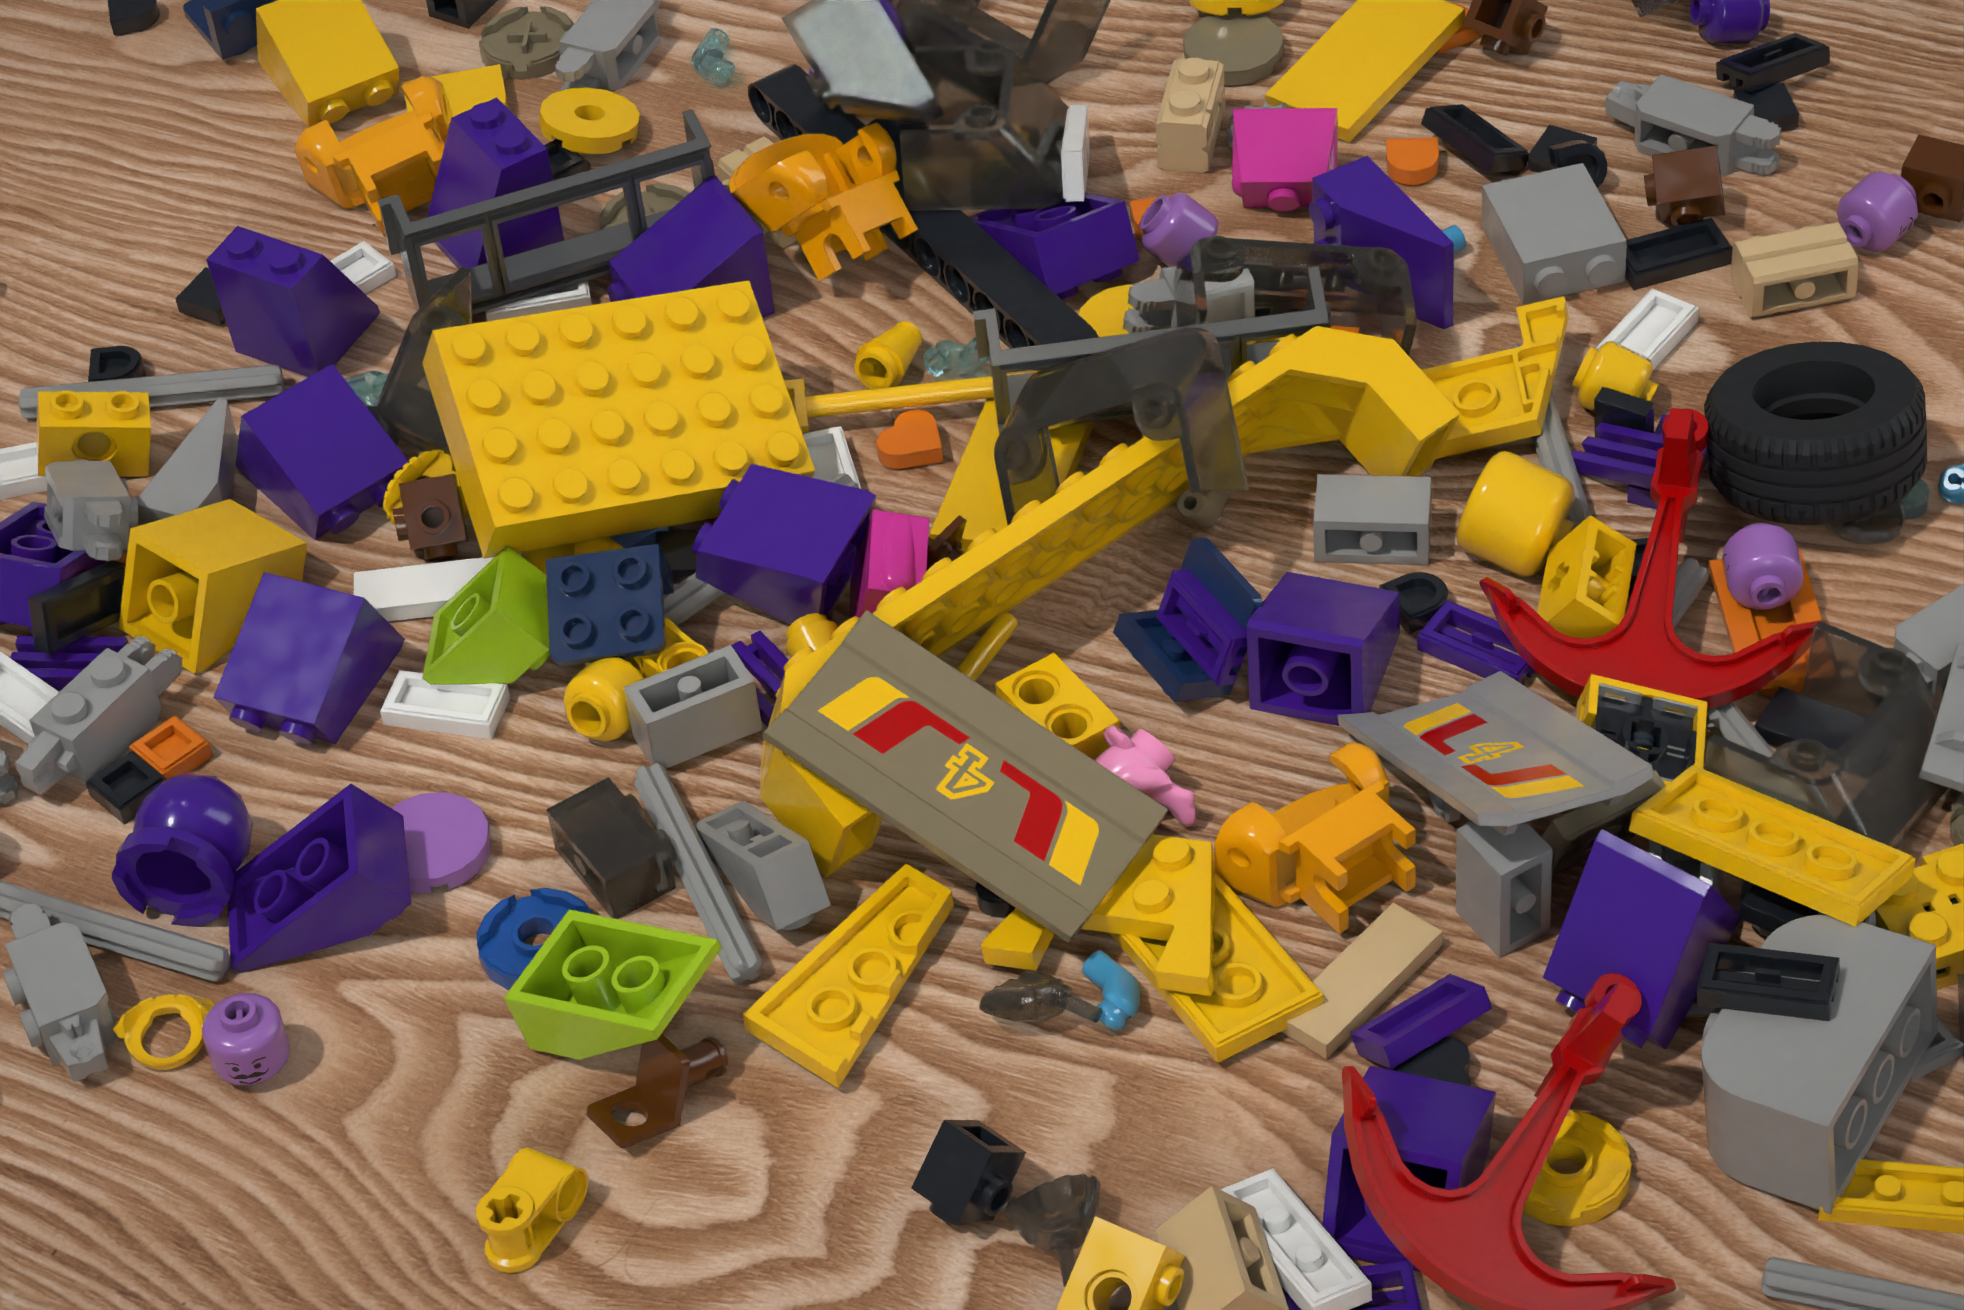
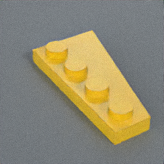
(847, 983)

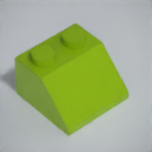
(491, 626)

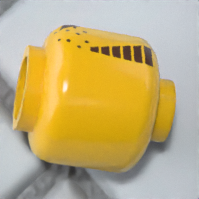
(1616, 369)

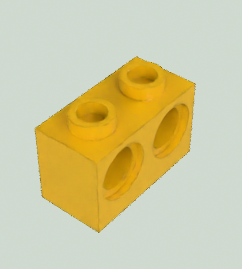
(1060, 703)

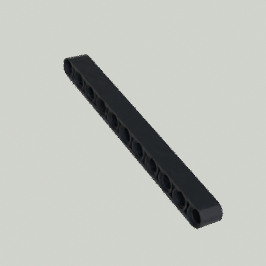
(946, 242)

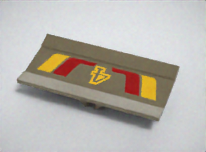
(967, 776)

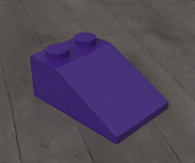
(1367, 209)
(1066, 241)
(32, 562)
(320, 883)

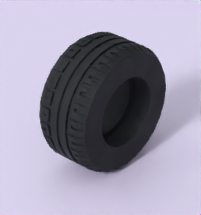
(1816, 433)

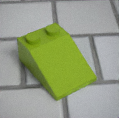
(605, 984)

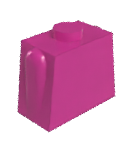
(1281, 153)
(889, 558)

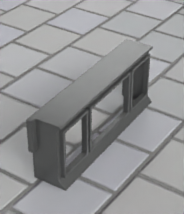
(550, 266)
(1231, 332)

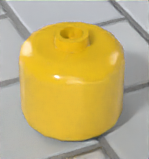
(1516, 514)

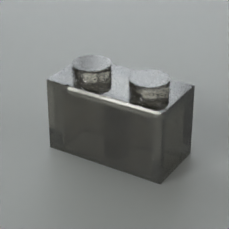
(613, 848)

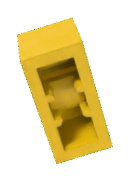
(1587, 580)

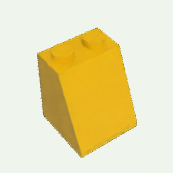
(325, 57)
(197, 576)

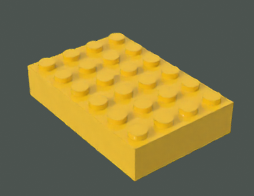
(611, 415)

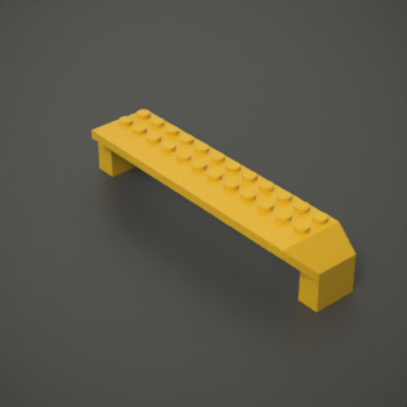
(1302, 394)

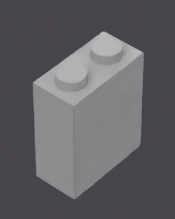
(1553, 233)

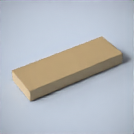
(1365, 978)

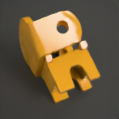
(384, 159)
(826, 194)
(1322, 846)

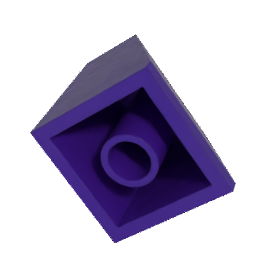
(486, 158)
(695, 246)
(287, 302)
(318, 453)
(784, 542)
(1320, 647)
(305, 660)
(1643, 923)
(1440, 1137)

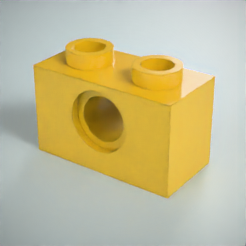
(94, 429)
(1120, 1258)

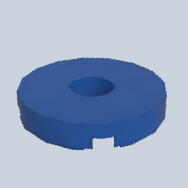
(514, 921)

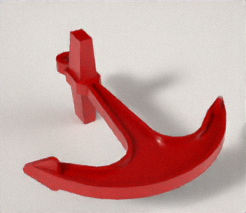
(1644, 644)
(1474, 1234)

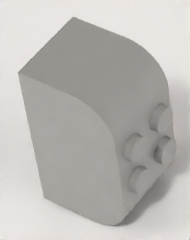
(1806, 1097)

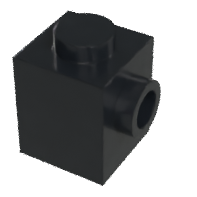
(968, 1172)

